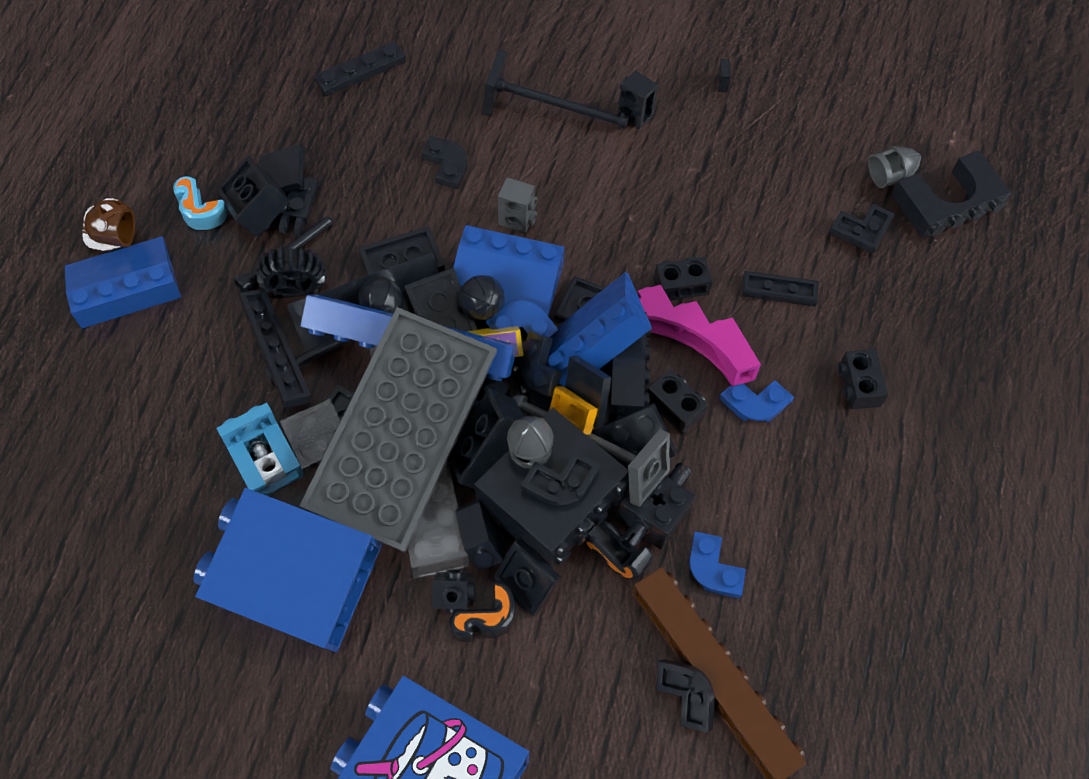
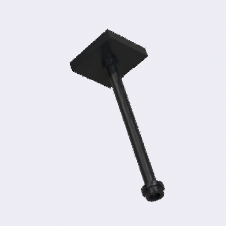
(496, 83)

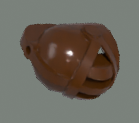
(108, 225)

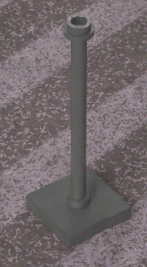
(644, 469)

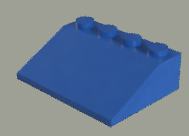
(521, 265)
(120, 282)
(600, 327)

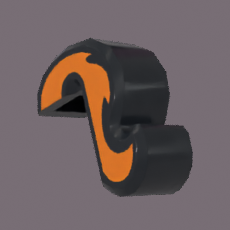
(605, 541)
(487, 622)

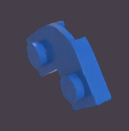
(526, 316)
(753, 407)
(708, 572)

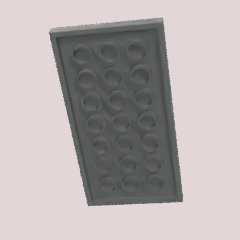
(399, 429)

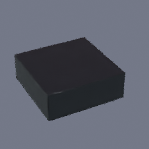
(724, 75)

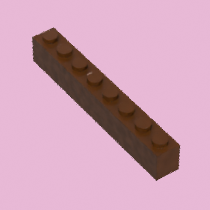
(735, 700)

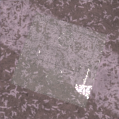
(311, 432)

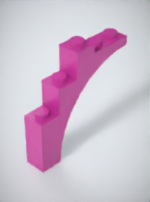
(718, 341)

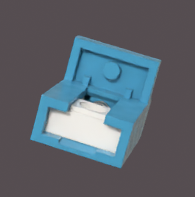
(250, 434)

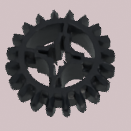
(290, 272)

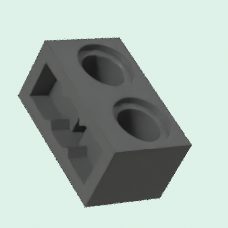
(517, 205)

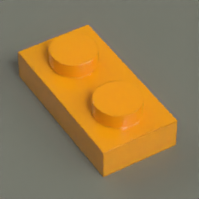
(574, 409)

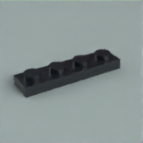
(360, 68)

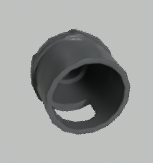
(893, 165)
(530, 440)

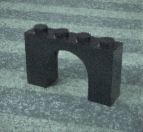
(933, 215)

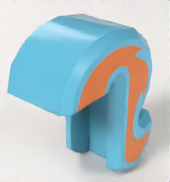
(190, 205)

